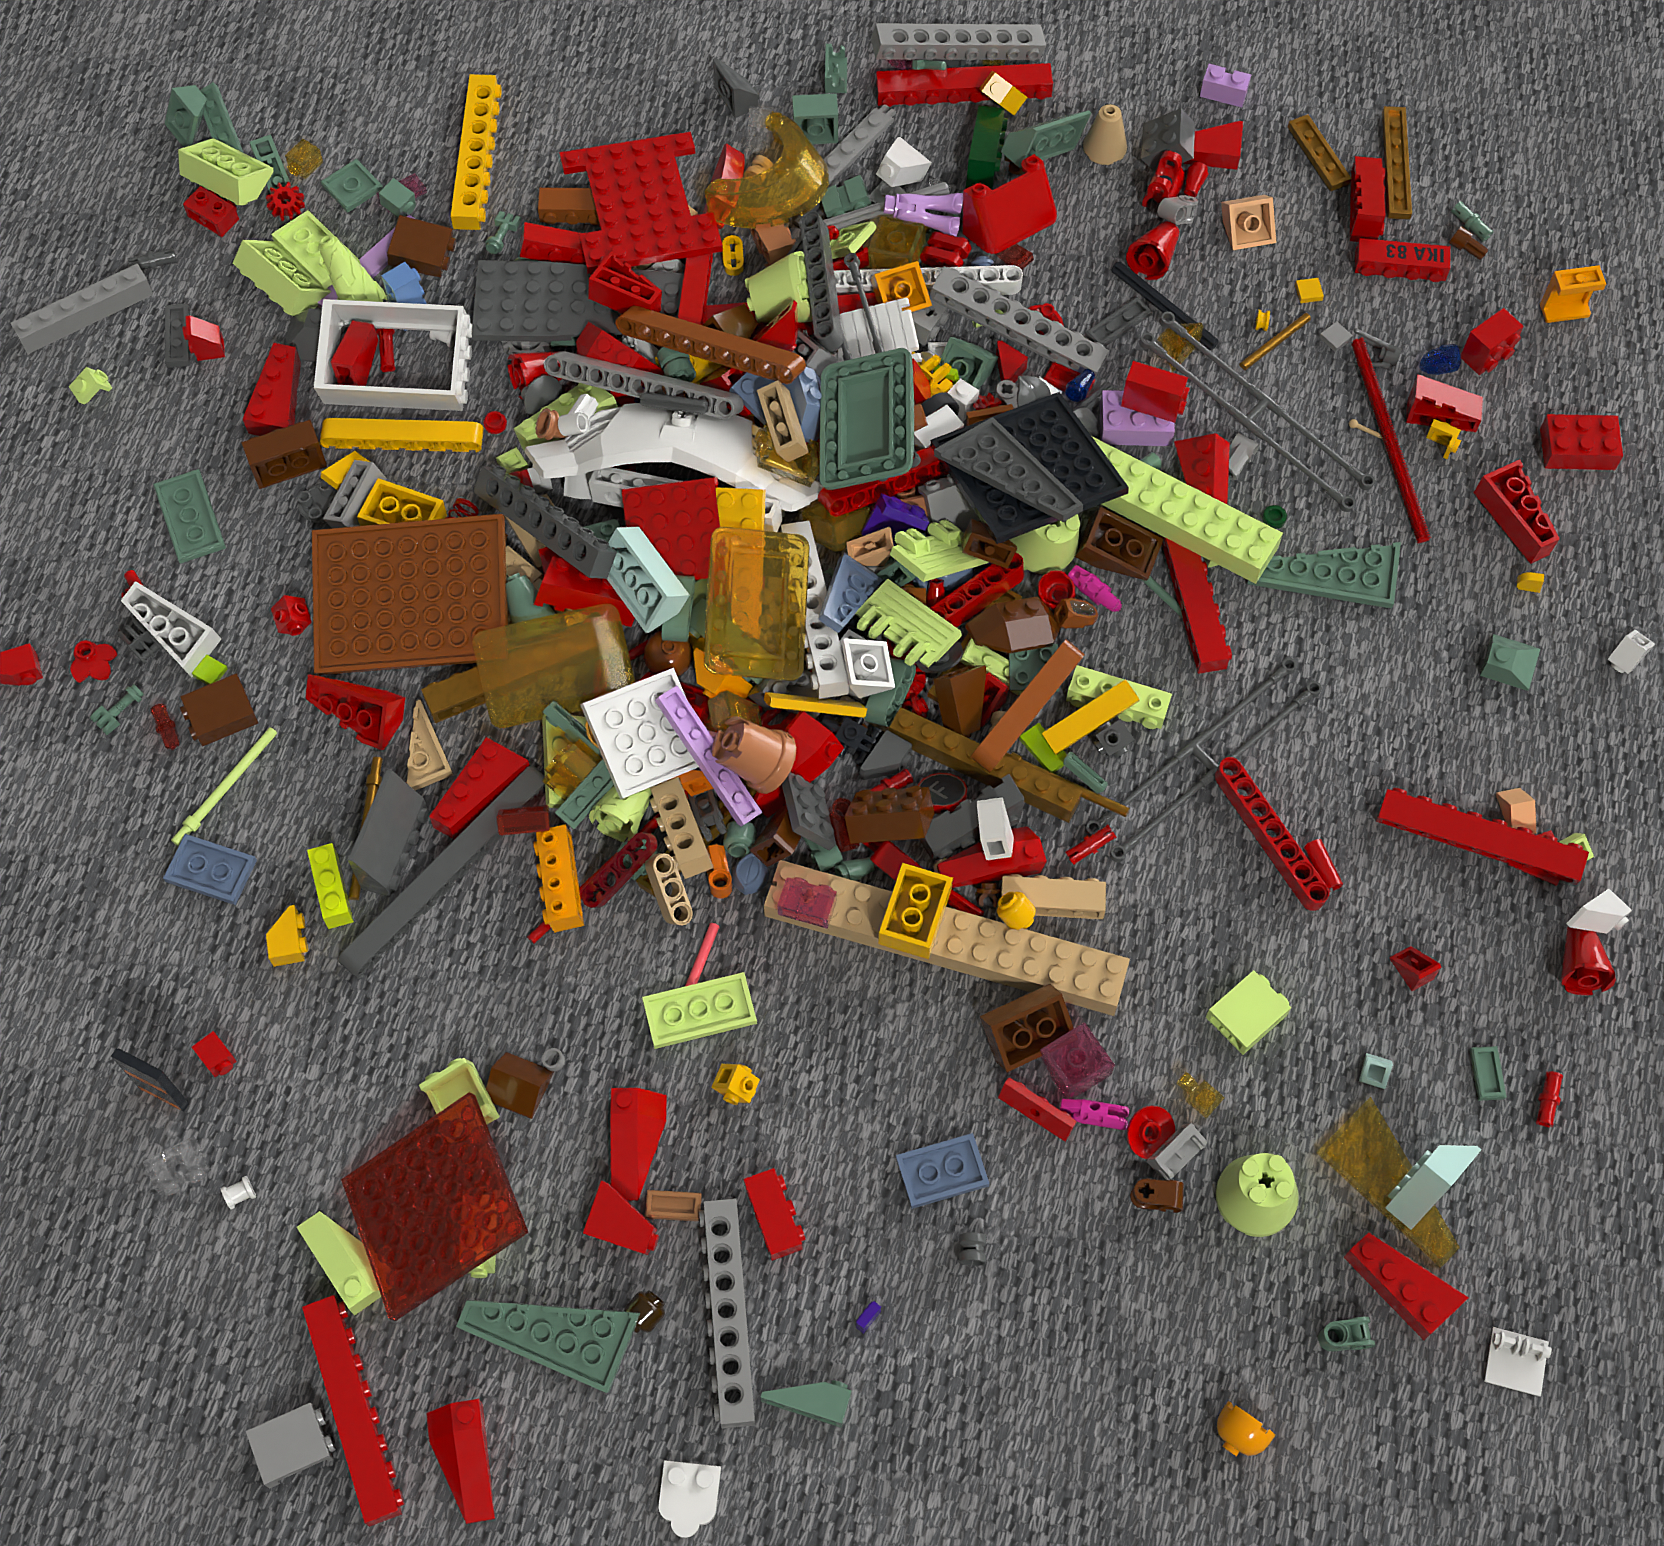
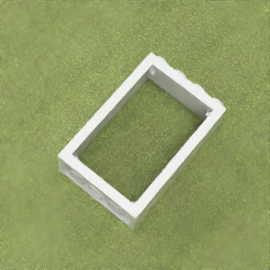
(393, 316)

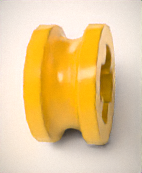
(1262, 320)

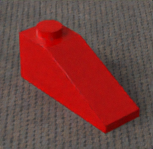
(20, 666)

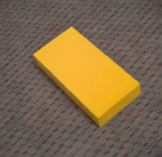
(337, 472)

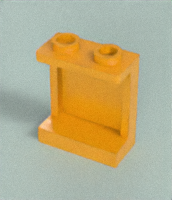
(1570, 292)

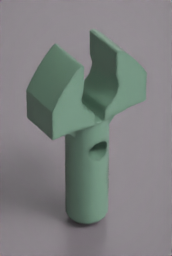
(928, 64)

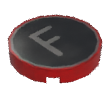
(945, 791)

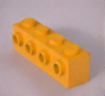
(559, 879)

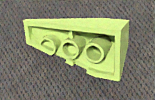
(342, 1260)

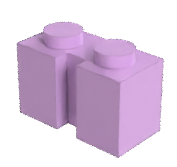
(1225, 86)

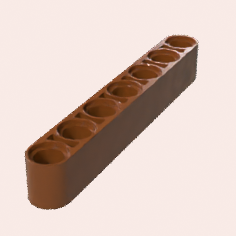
(1027, 706)

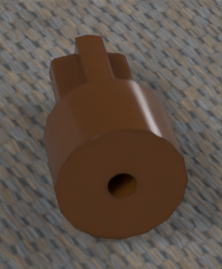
(1463, 240)

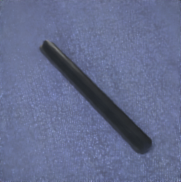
(1159, 301)

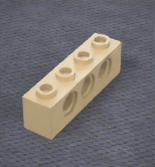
(675, 814)

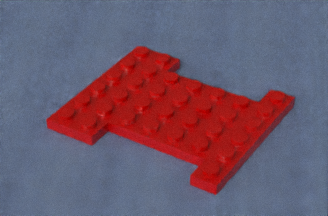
(641, 202)

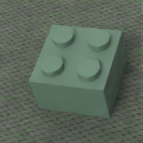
(817, 117)

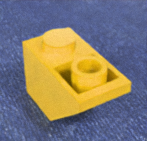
(285, 938)

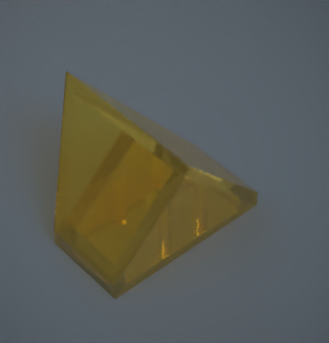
(1179, 347)

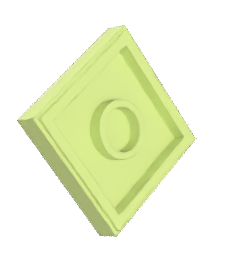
(851, 239)

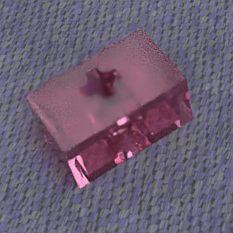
(816, 911)

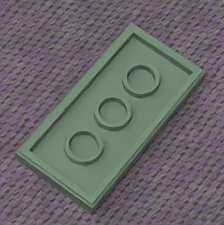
(189, 516)

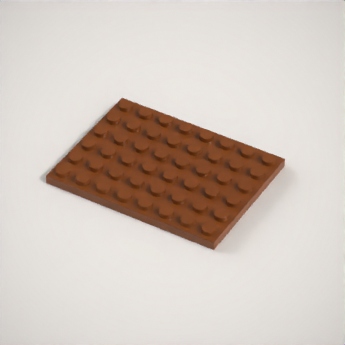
(406, 592)

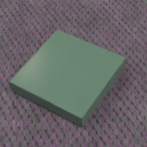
(351, 185)

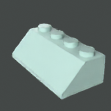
(644, 579)
(1429, 1182)

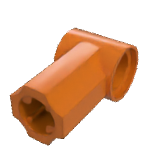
(719, 872)

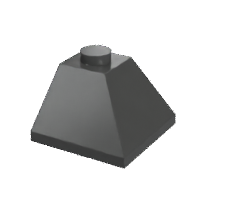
(734, 89)
(304, 334)

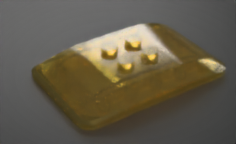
(756, 604)
(550, 659)

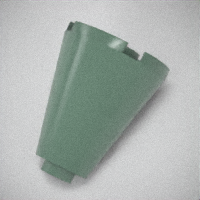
(521, 599)

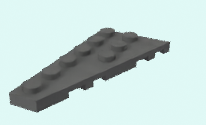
(1004, 463)

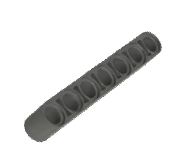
(821, 281)

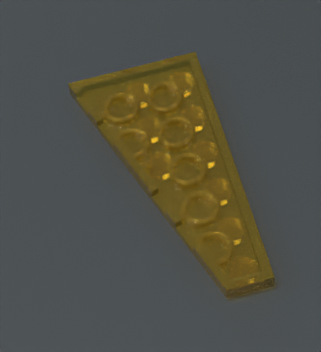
(1373, 1165)

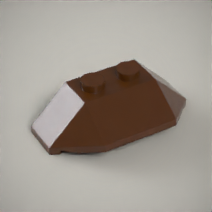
(1015, 626)

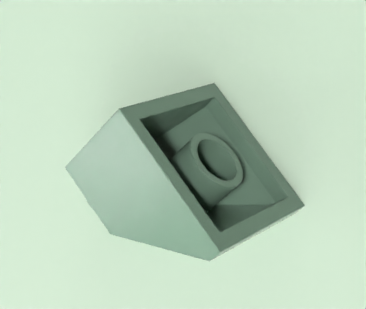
(185, 113)
(970, 360)
(1510, 662)

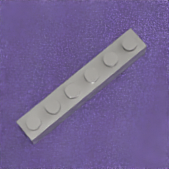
(82, 308)

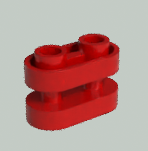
(945, 250)

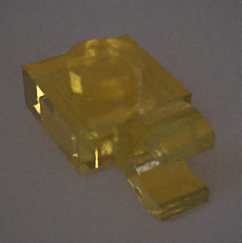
(1202, 1097)

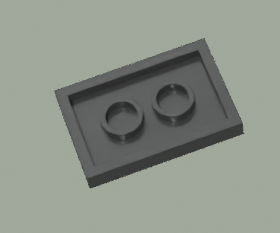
(808, 811)

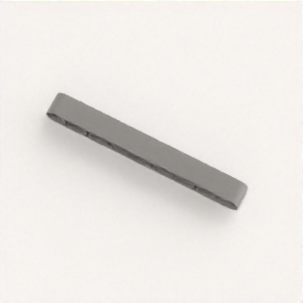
(632, 382)

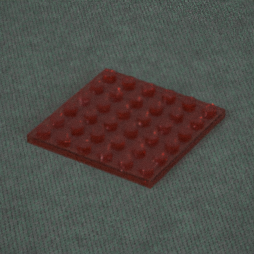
(433, 1206)

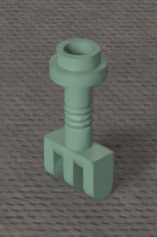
(494, 243)
(107, 718)

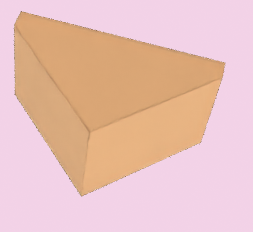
(872, 548)
(1518, 808)

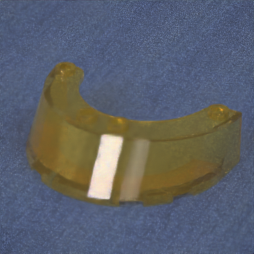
(782, 191)

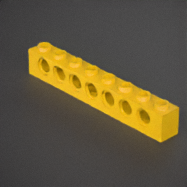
(474, 152)

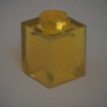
(303, 159)

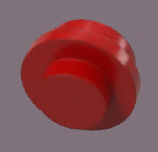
(495, 422)

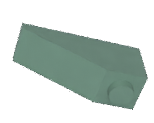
(266, 152)
(817, 1401)

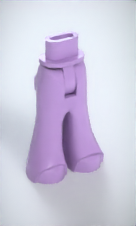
(912, 208)

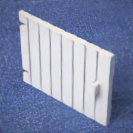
(892, 327)

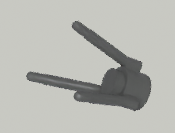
(1388, 354)

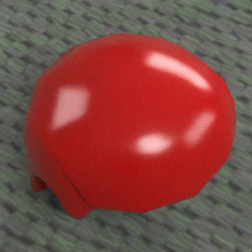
(1055, 584)

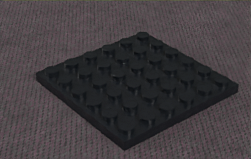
(1061, 445)

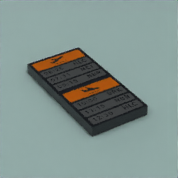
(150, 1079)

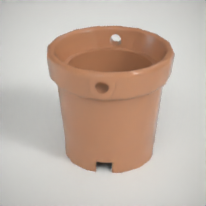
(755, 753)

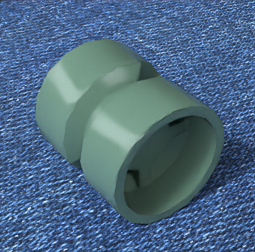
(676, 364)

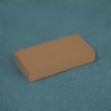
(673, 1205)

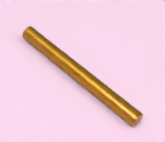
(1275, 341)

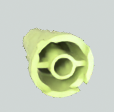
(346, 274)
(620, 817)

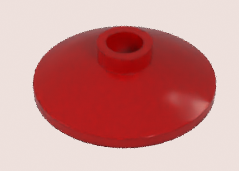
(1160, 1127)

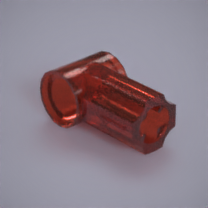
(839, 825)

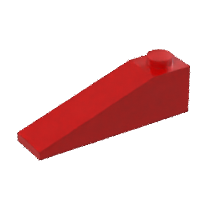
(367, 710)
(814, 754)
(972, 867)
(461, 1449)

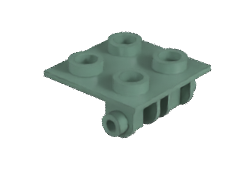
(1026, 665)

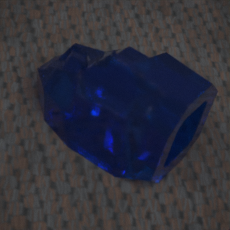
(1441, 360)

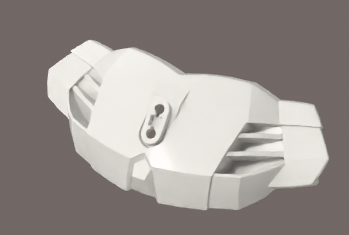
(661, 435)

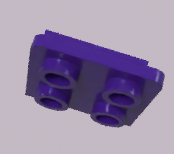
(894, 514)

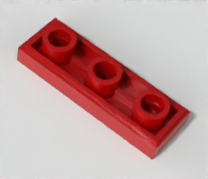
(1037, 1109)

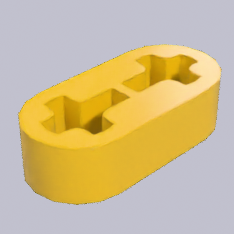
(728, 255)

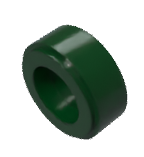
(1274, 516)

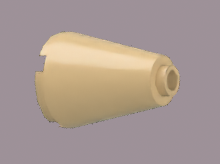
(1106, 137)

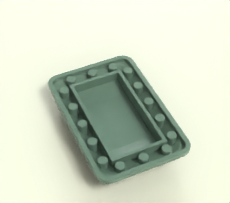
(866, 419)

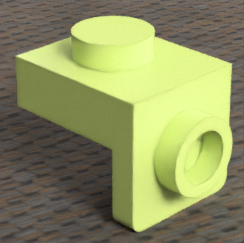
(88, 384)

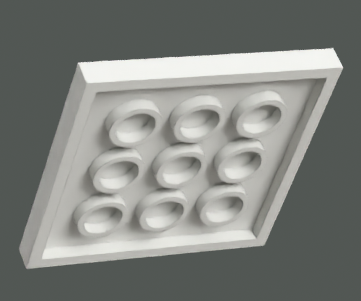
(636, 736)

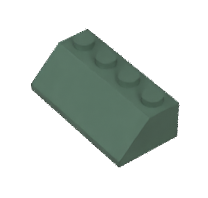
(1046, 138)

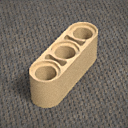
(678, 896)

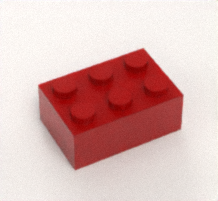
(1581, 442)

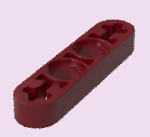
(617, 867)

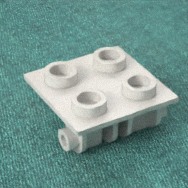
(1517, 1361)

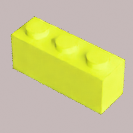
(330, 886)

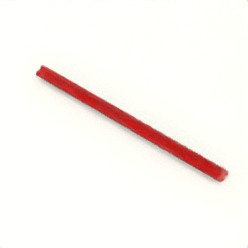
(1392, 447)

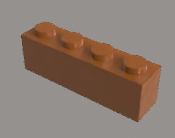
(566, 206)

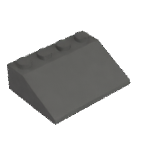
(388, 835)

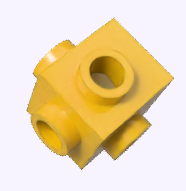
(735, 1083)

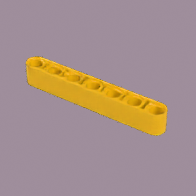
(396, 434)

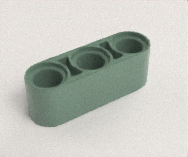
(678, 626)
(884, 705)

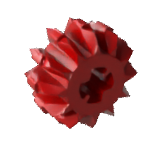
(292, 207)

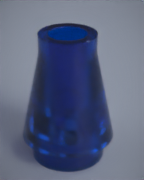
(1079, 386)

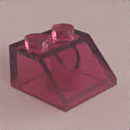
(1077, 1061)

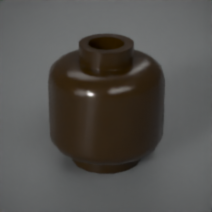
(650, 1310)

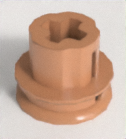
(548, 425)

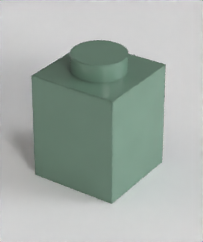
(397, 198)

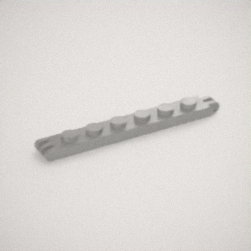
(858, 141)

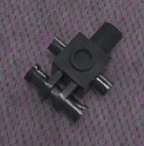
(851, 734)

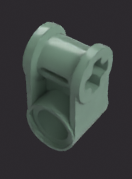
(1352, 1335)

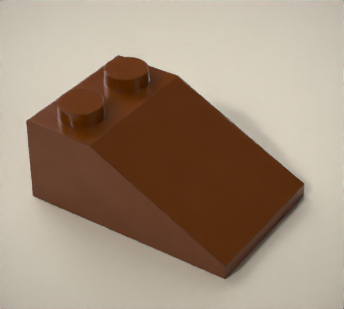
(1118, 545)

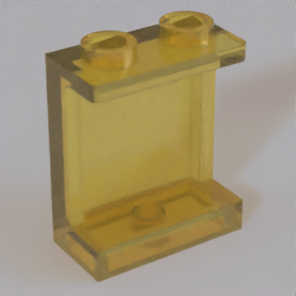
(801, 470)

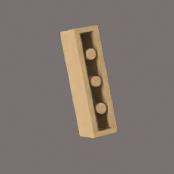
(1060, 896)

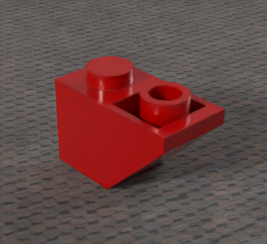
(203, 339)

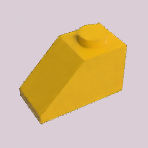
(1003, 93)

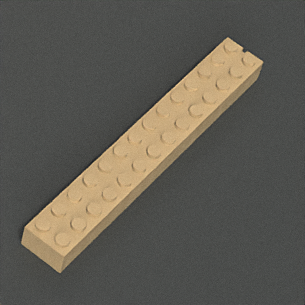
(970, 943)

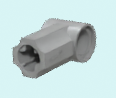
(1240, 453)

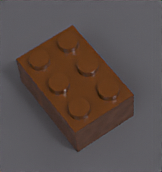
(284, 454)
(889, 814)
(1026, 1026)

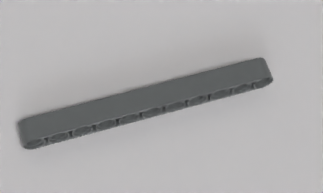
(439, 876)

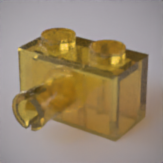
(728, 705)

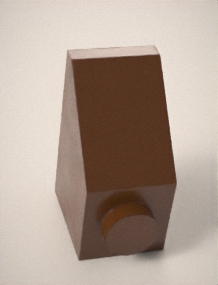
(980, 544)

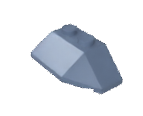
(807, 402)

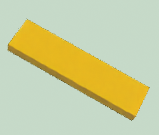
(815, 704)
(1090, 717)

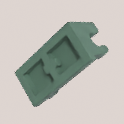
(835, 70)

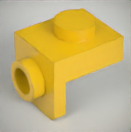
(1446, 435)

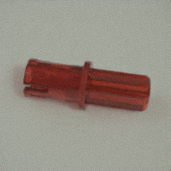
(165, 726)

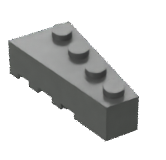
(961, 828)

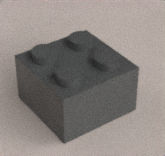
(1168, 133)

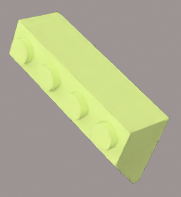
(224, 170)
(278, 276)

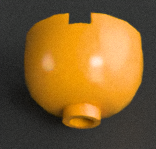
(1242, 1431)

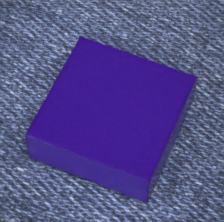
(868, 1316)

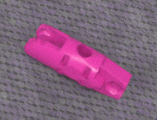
(1095, 589)
(1096, 1113)

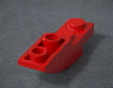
(728, 167)

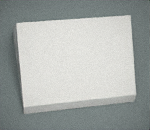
(867, 666)

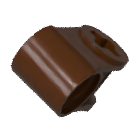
(1162, 1195)

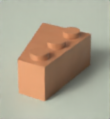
(772, 241)

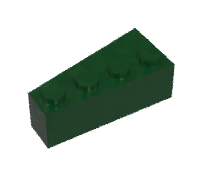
(986, 146)

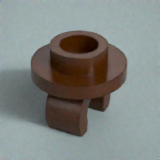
(988, 889)

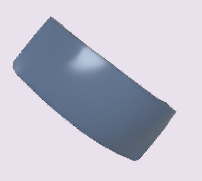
(749, 874)

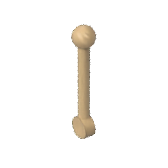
(1354, 424)

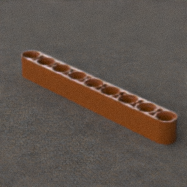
(711, 344)

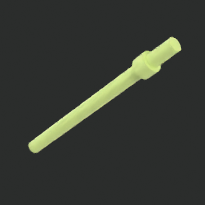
(192, 822)

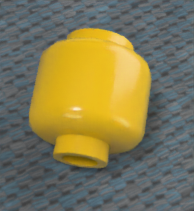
(1016, 910)

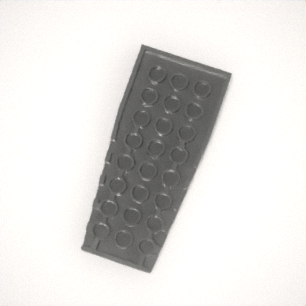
(549, 301)

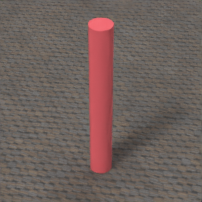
(702, 954)

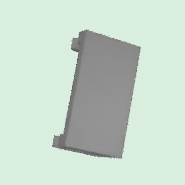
(1177, 1151)

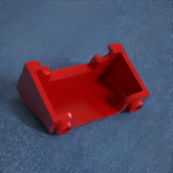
(1010, 212)

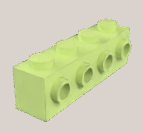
(1090, 684)

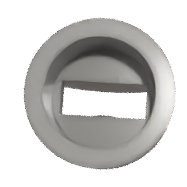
(549, 1059)

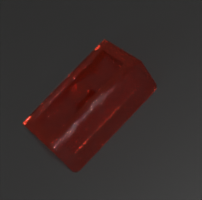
(523, 820)

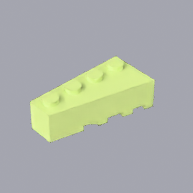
(526, 430)

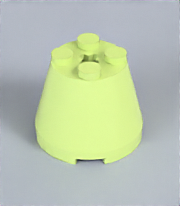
(777, 287)
(1049, 546)
(1257, 1194)

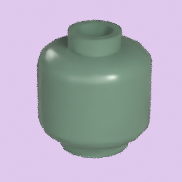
(739, 839)

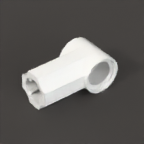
(579, 416)

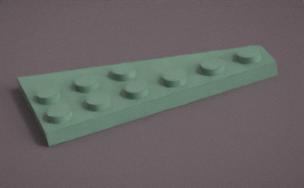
(1339, 574)
(566, 1339)

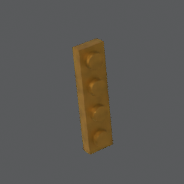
(1319, 152)

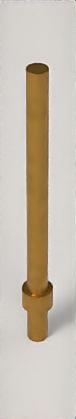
(372, 782)
(1086, 793)

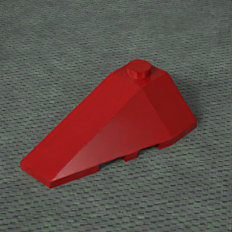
(636, 1128)

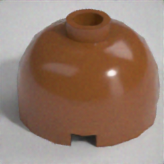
(665, 655)

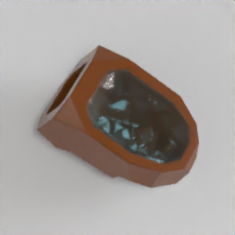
(1075, 613)

